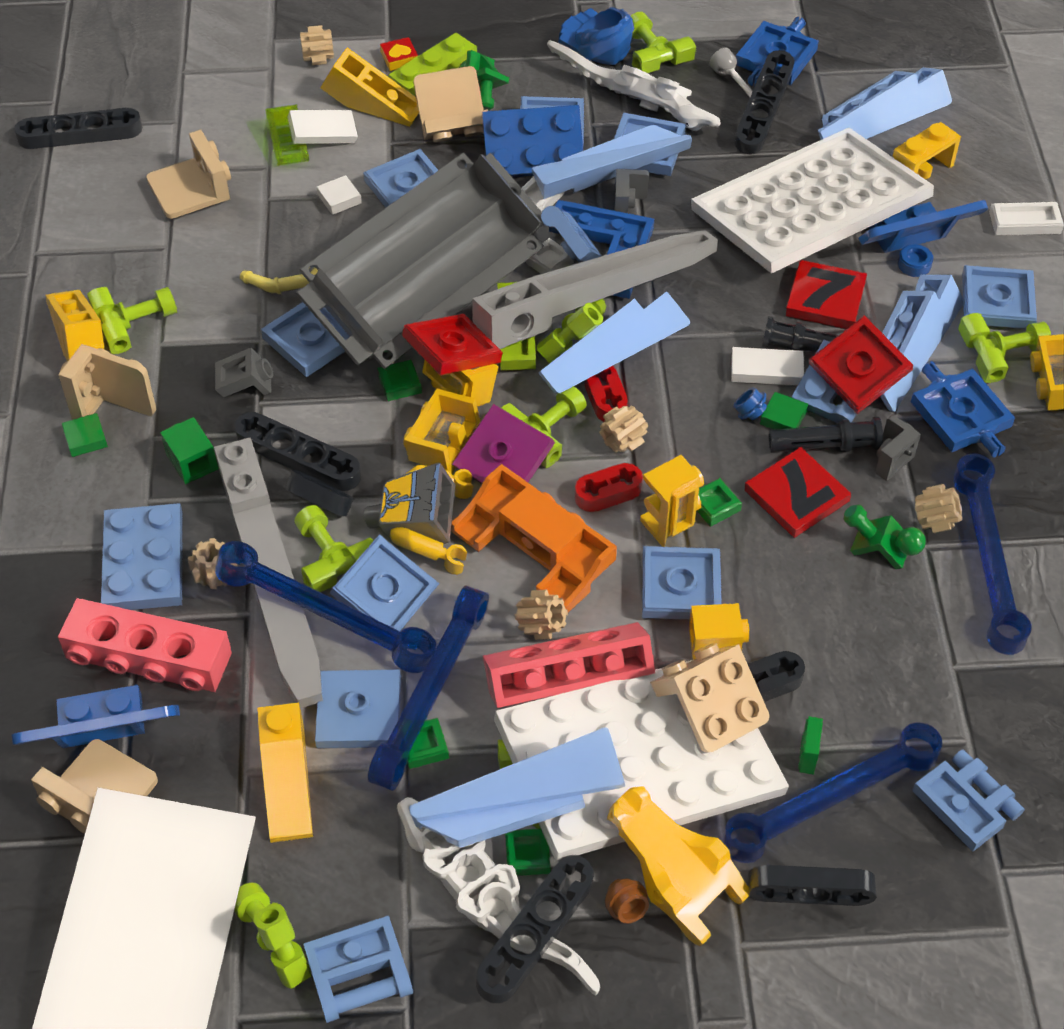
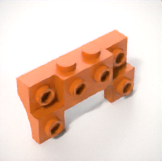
(540, 529)

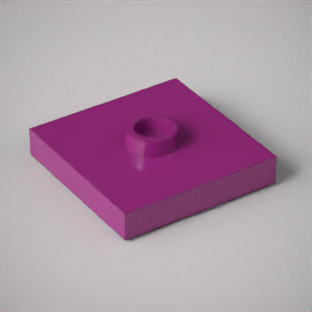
(503, 441)

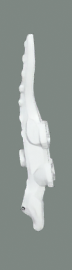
(642, 86)
(484, 891)

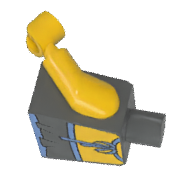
(419, 512)

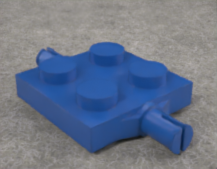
(772, 38)
(962, 409)

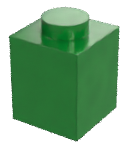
(189, 450)

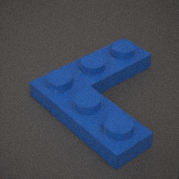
(610, 227)

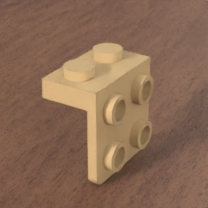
(449, 103)
(194, 182)
(99, 376)
(715, 695)
(94, 768)

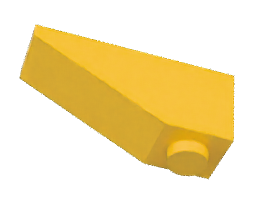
(368, 90)
(74, 321)
(285, 772)

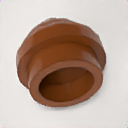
(626, 900)

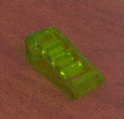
(279, 117)

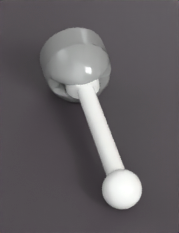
(724, 64)

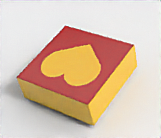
(397, 53)

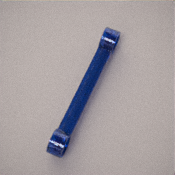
(992, 555)
(324, 606)
(392, 757)
(833, 792)

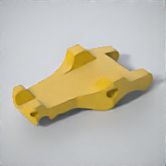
(678, 865)

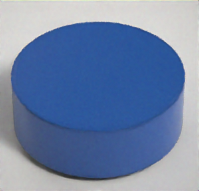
(915, 260)

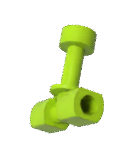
(658, 48)
(117, 318)
(574, 327)
(993, 345)
(569, 403)
(335, 556)
(273, 933)

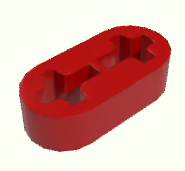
(612, 390)
(608, 487)

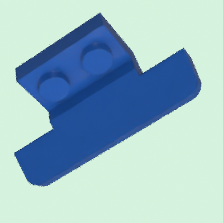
(919, 225)
(98, 716)

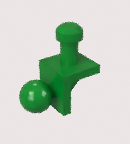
(487, 76)
(883, 535)

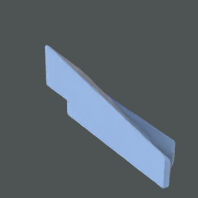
(889, 103)
(601, 161)
(918, 327)
(615, 340)
(523, 791)

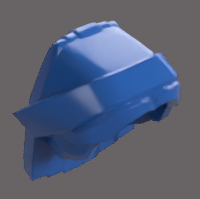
(599, 36)

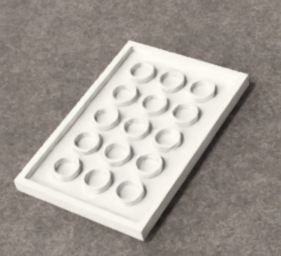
(811, 199)
(653, 751)

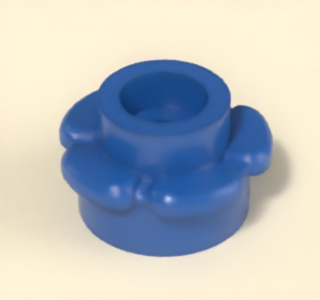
(751, 404)

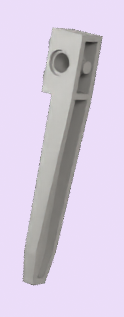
(529, 305)
(257, 527)

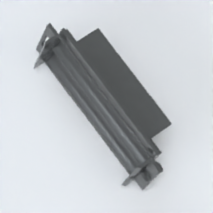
(423, 257)

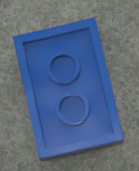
(532, 136)

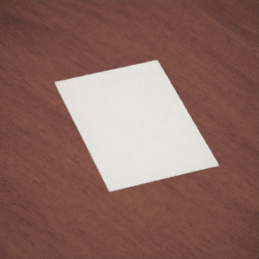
(145, 916)

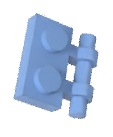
(961, 806)

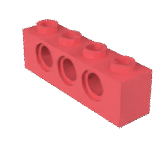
(130, 630)
(568, 664)

